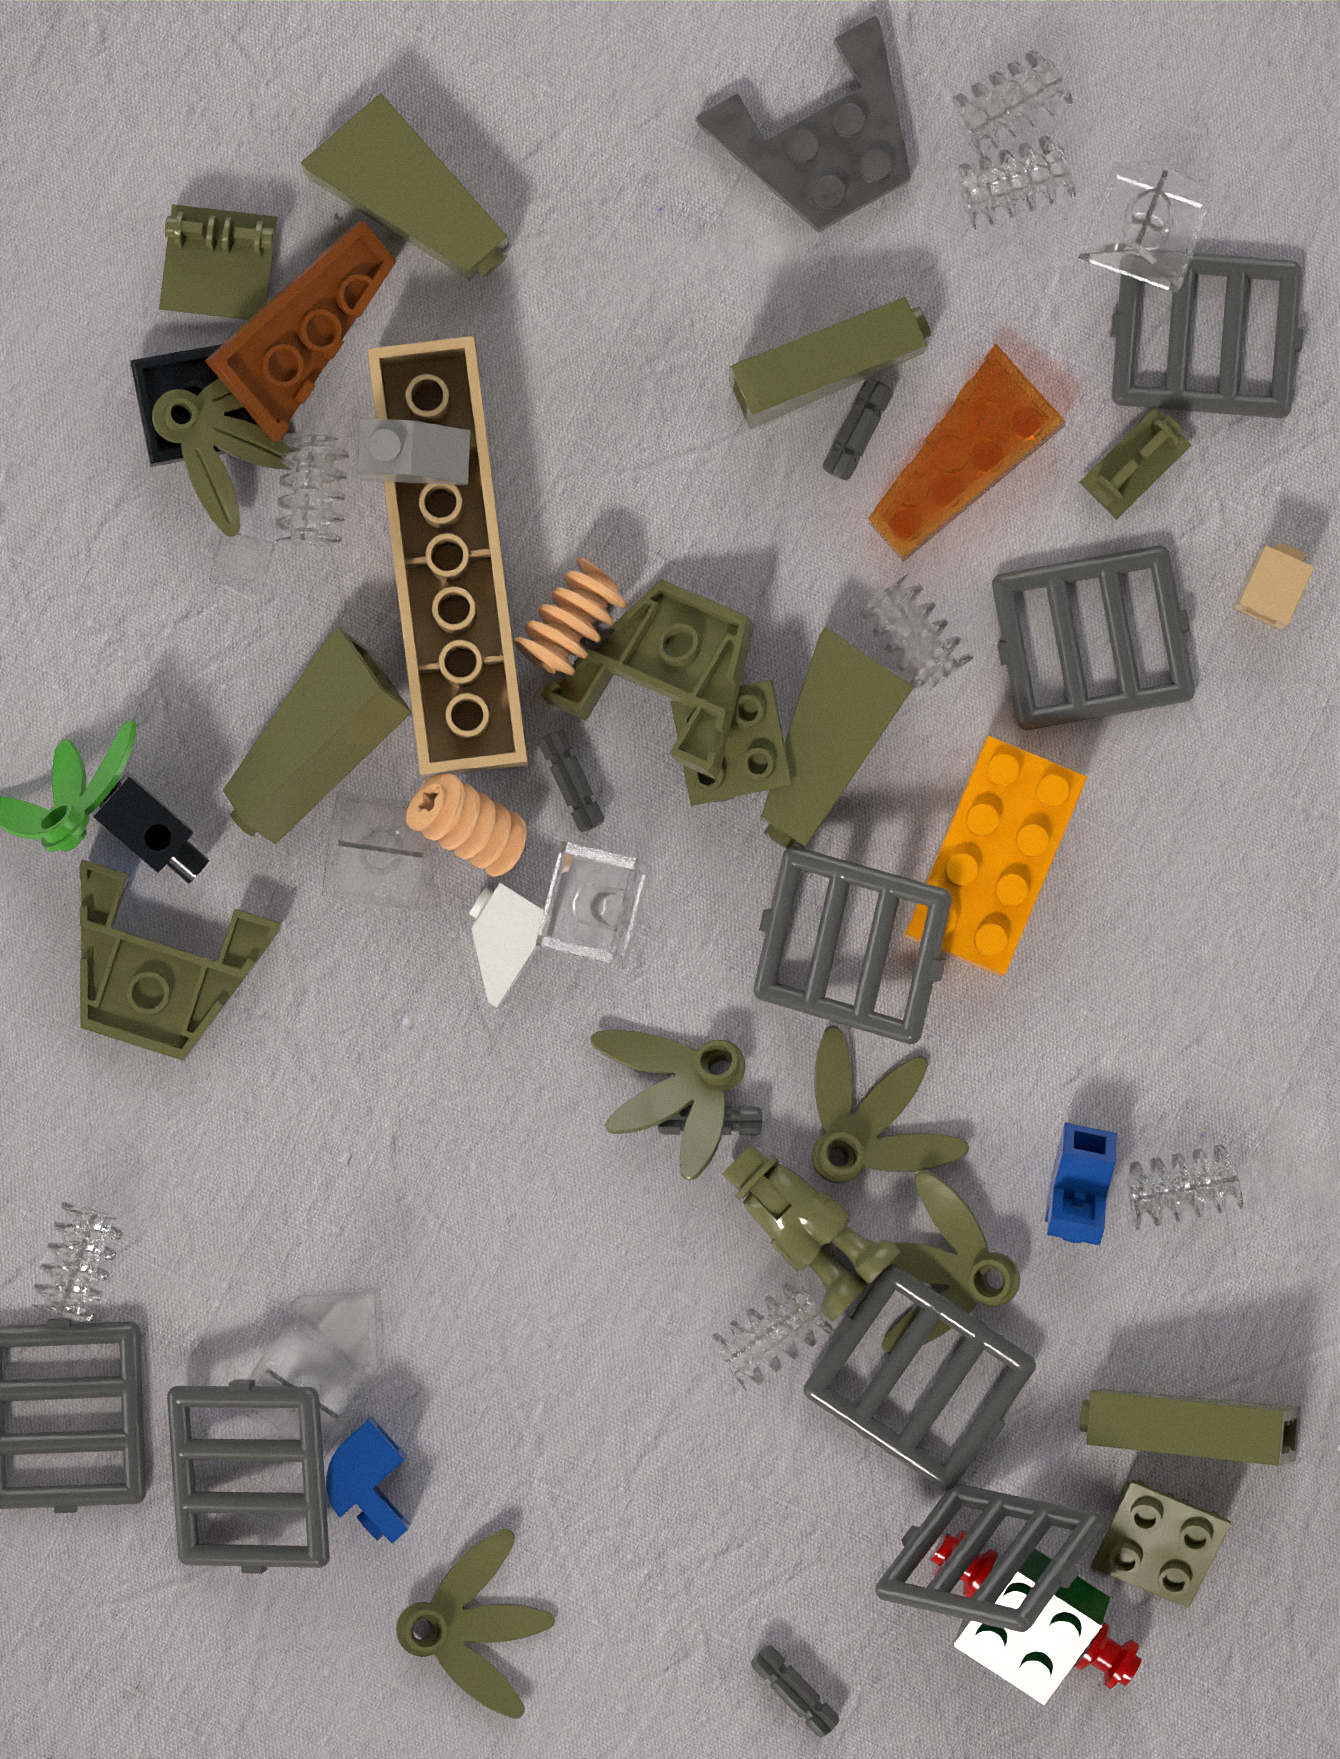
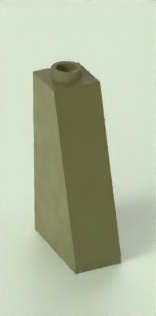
(401, 184)
(827, 361)
(832, 731)
(315, 738)
(1191, 1426)

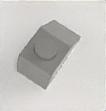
(412, 452)

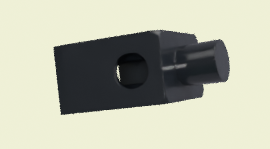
(128, 815)

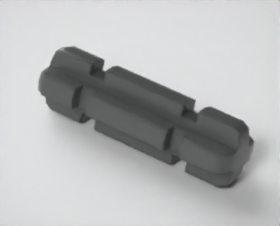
(857, 429)
(571, 780)
(745, 1120)
(795, 1691)

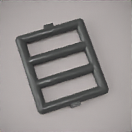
(1227, 399)
(1130, 695)
(891, 888)
(861, 1416)
(128, 1439)
(308, 1450)
(982, 1605)

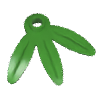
(66, 822)

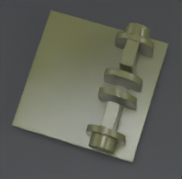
(217, 262)
(754, 750)
(1160, 1543)

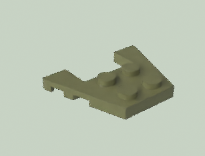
(679, 650)
(149, 989)

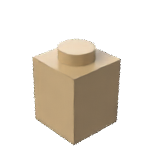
(1274, 585)

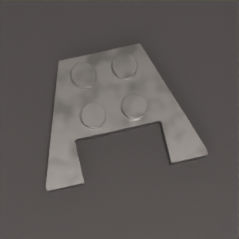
(835, 156)

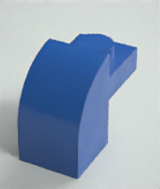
(1080, 1184)
(353, 1476)

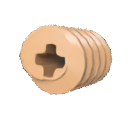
(571, 619)
(468, 823)

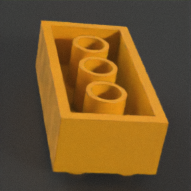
(999, 852)

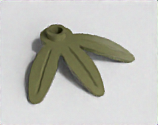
(212, 428)
(667, 1098)
(858, 1133)
(963, 1271)
(488, 1623)

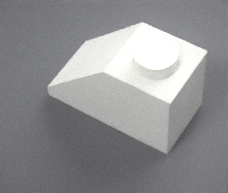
(503, 938)

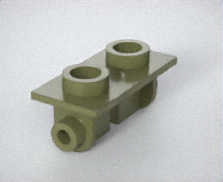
(1136, 462)

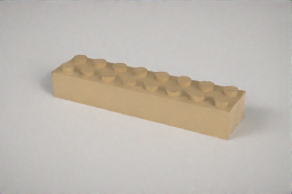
(451, 570)

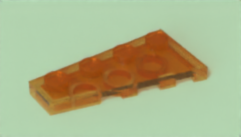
(976, 444)

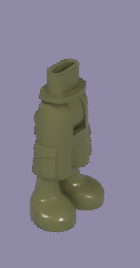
(801, 1225)

